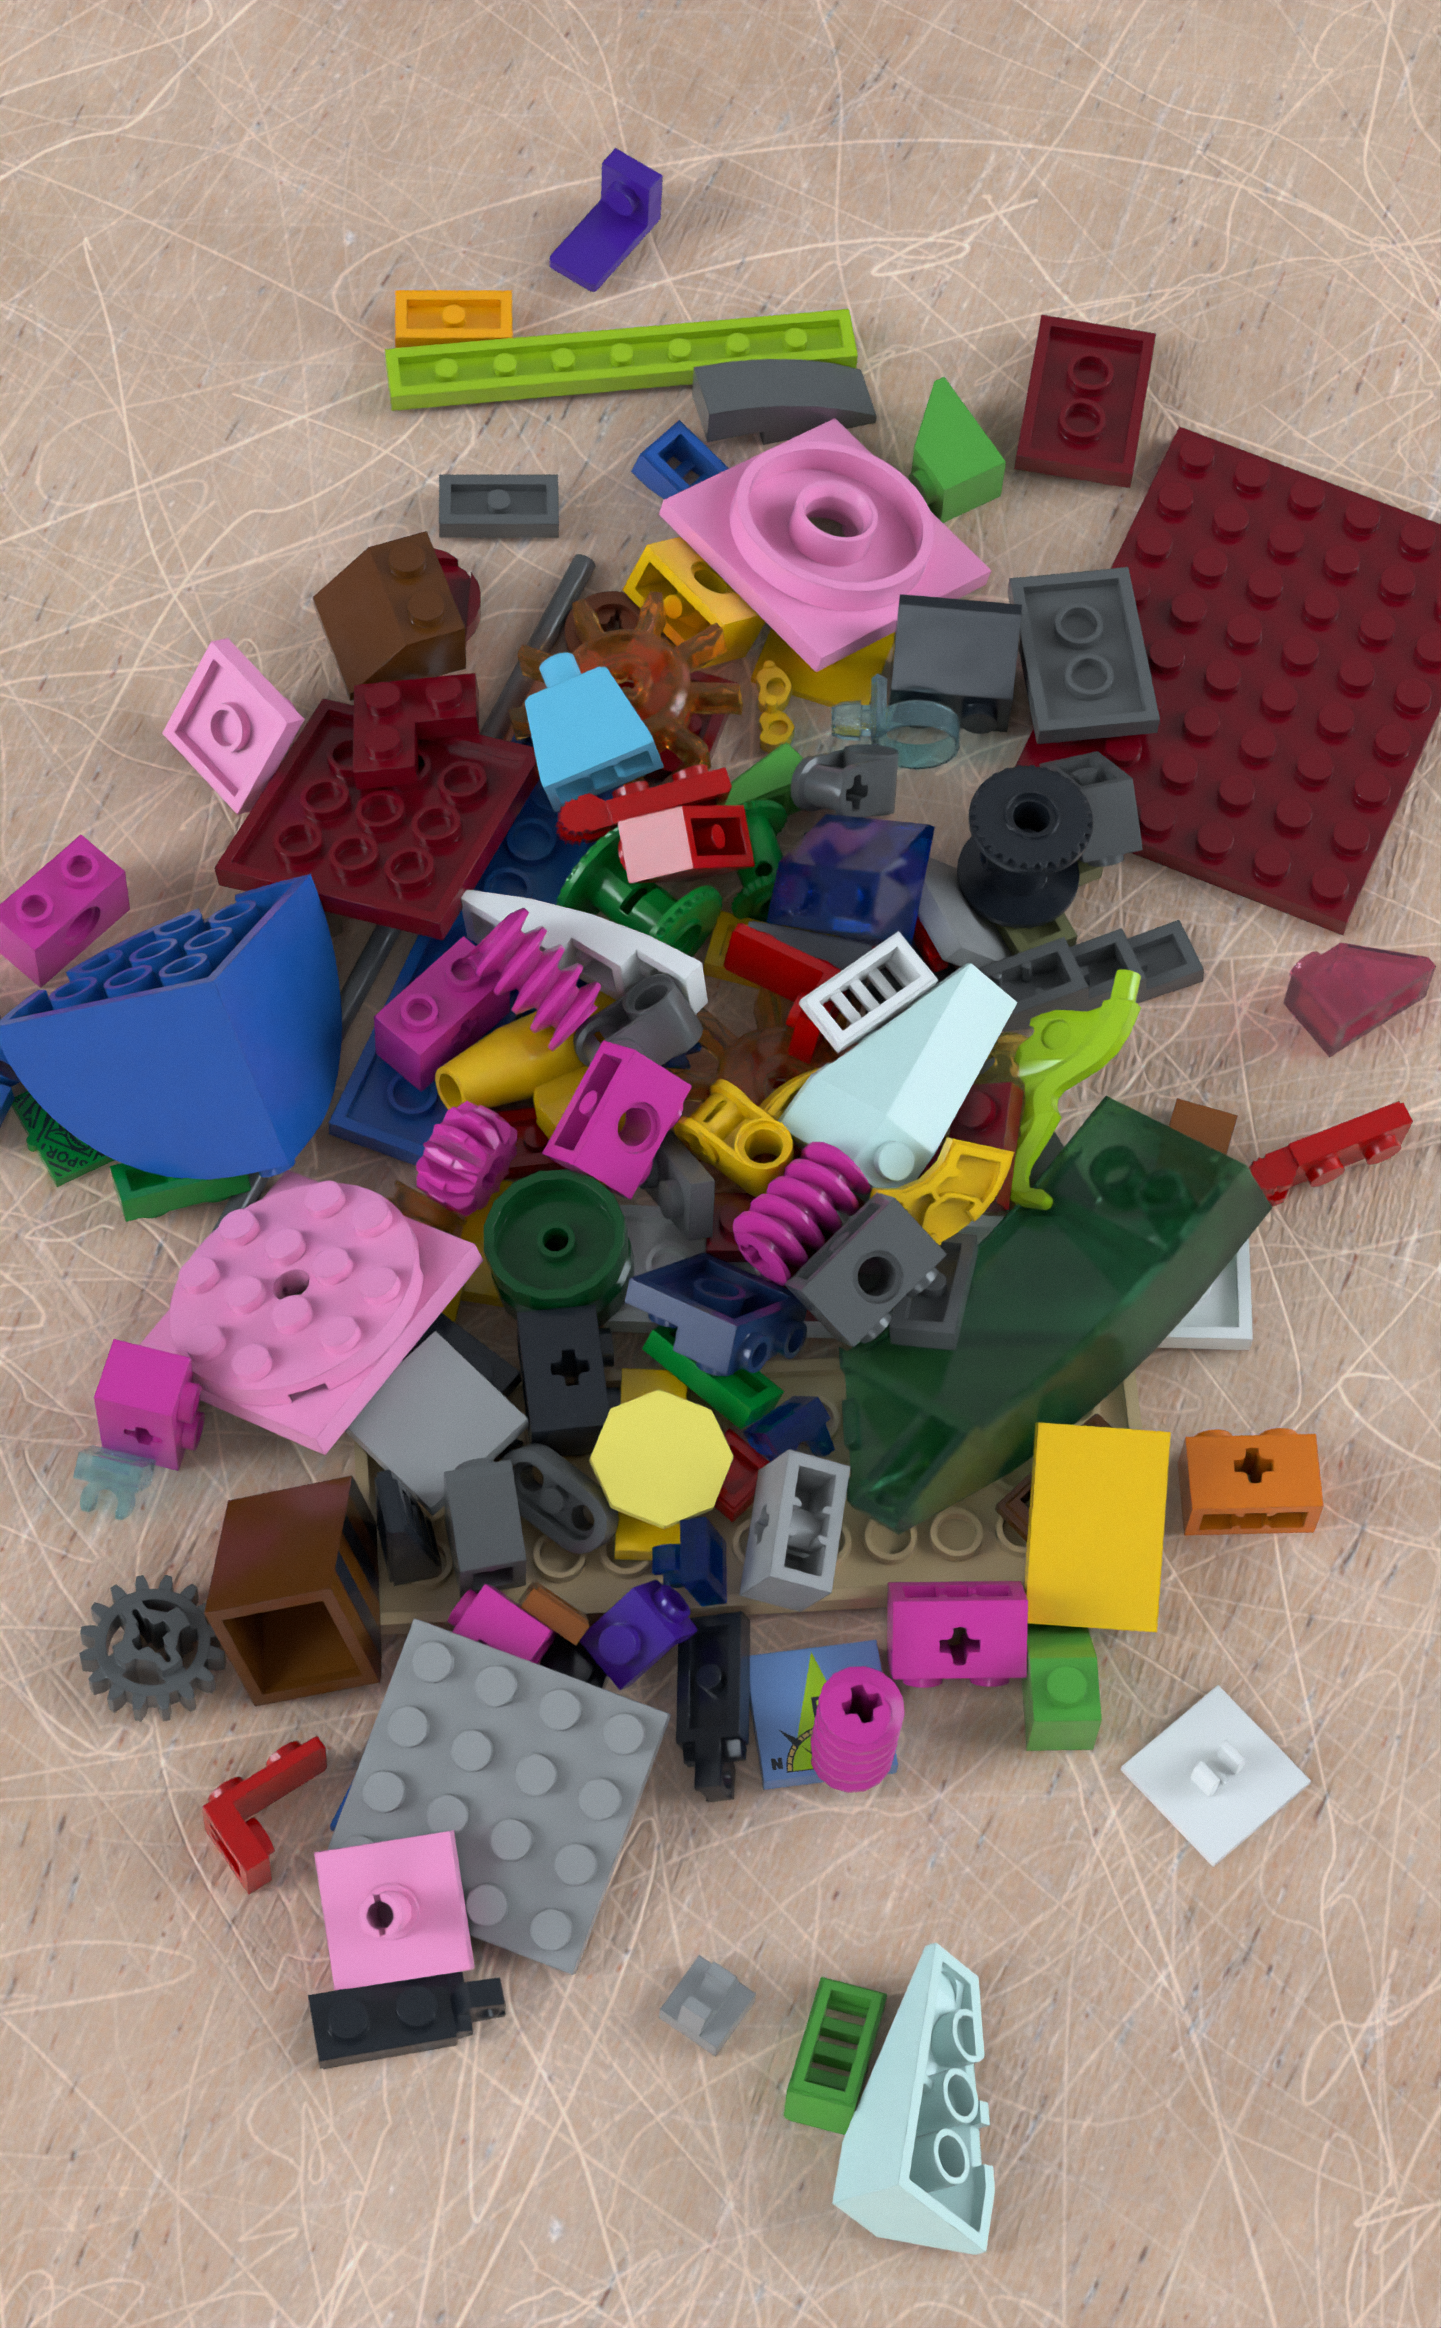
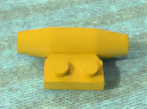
(516, 1066)

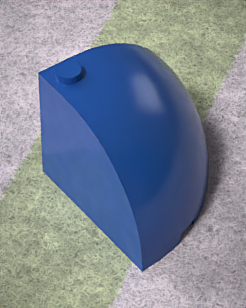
(194, 1039)

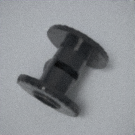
(1024, 846)

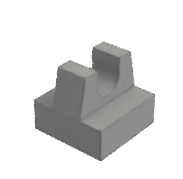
(707, 2005)

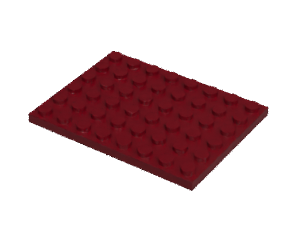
(1285, 674)

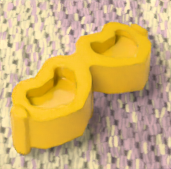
(773, 698)

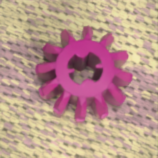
(466, 1158)

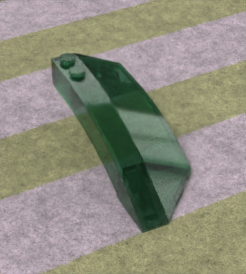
(1051, 1316)

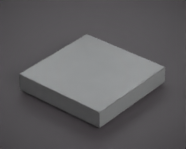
(953, 925)
(433, 1419)

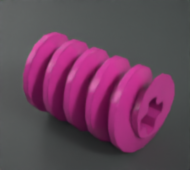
(536, 977)
(795, 1209)
(856, 1729)

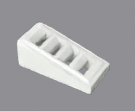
(904, 966)

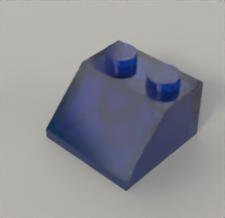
(853, 879)

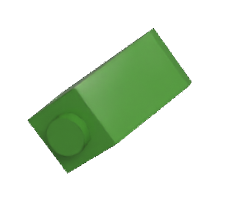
(954, 458)
(1061, 1689)

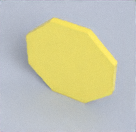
(661, 1459)

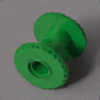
(602, 885)

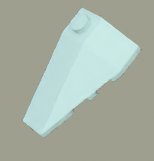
(905, 1082)
(914, 2141)

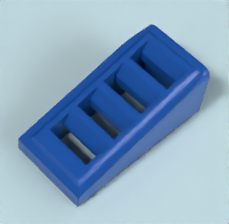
(687, 448)

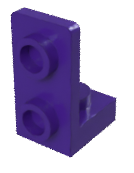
(615, 224)

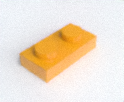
(451, 316)

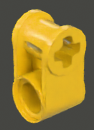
(732, 1131)

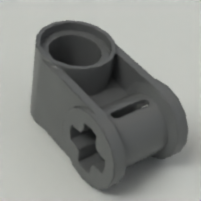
(850, 781)
(648, 1019)

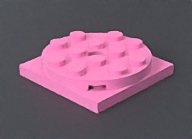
(320, 1355)

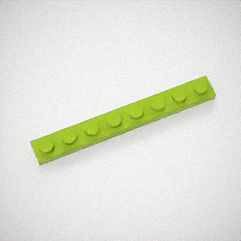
(607, 358)

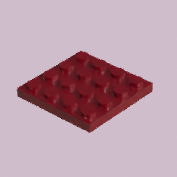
(382, 851)

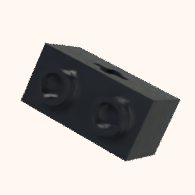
(560, 1346)

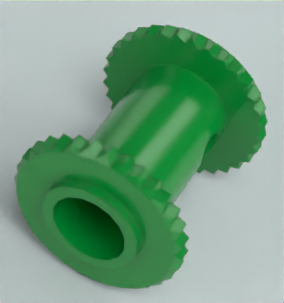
(764, 822)

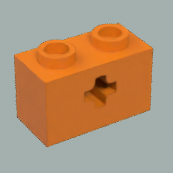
(1221, 1500)

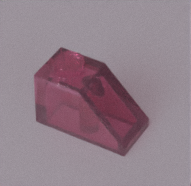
(1354, 991)

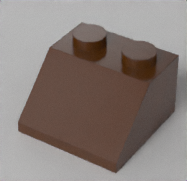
(392, 616)

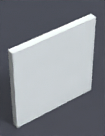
(1215, 1775)

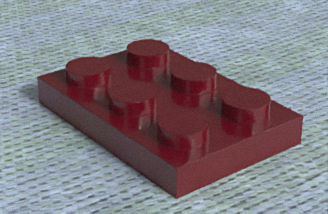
(1085, 401)

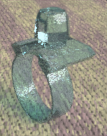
(853, 720)

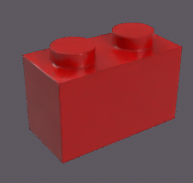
(685, 844)

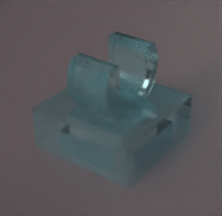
(115, 1472)

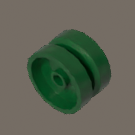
(558, 1245)

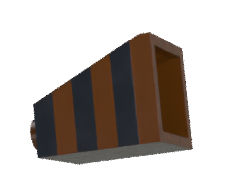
(298, 1591)

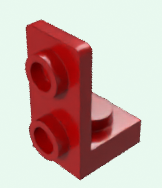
(786, 972)
(246, 1843)

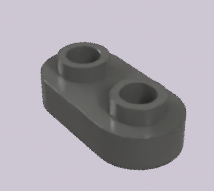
(560, 1501)

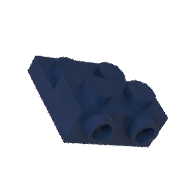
(721, 1313)

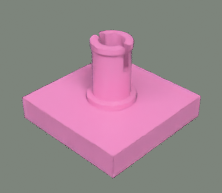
(233, 725)
(394, 1910)

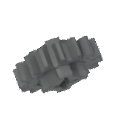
(165, 1621)

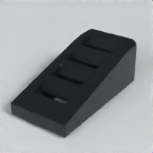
(404, 1533)

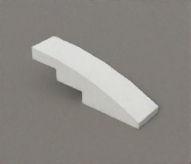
(606, 950)

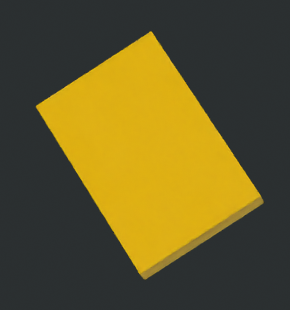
(1096, 1526)

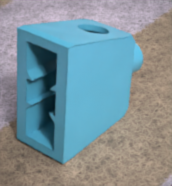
(586, 732)

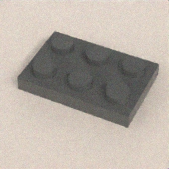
(1084, 656)

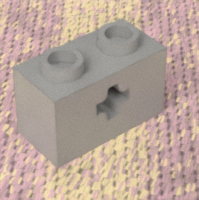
(794, 1531)

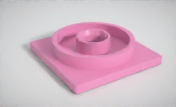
(811, 586)

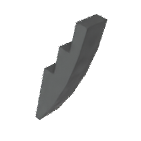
(1084, 974)

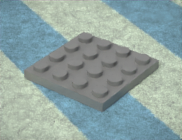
(525, 1773)

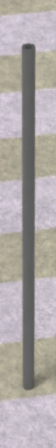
(496, 726)

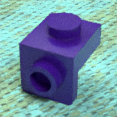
(638, 1631)

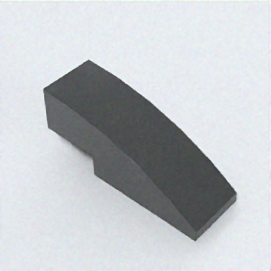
(778, 398)

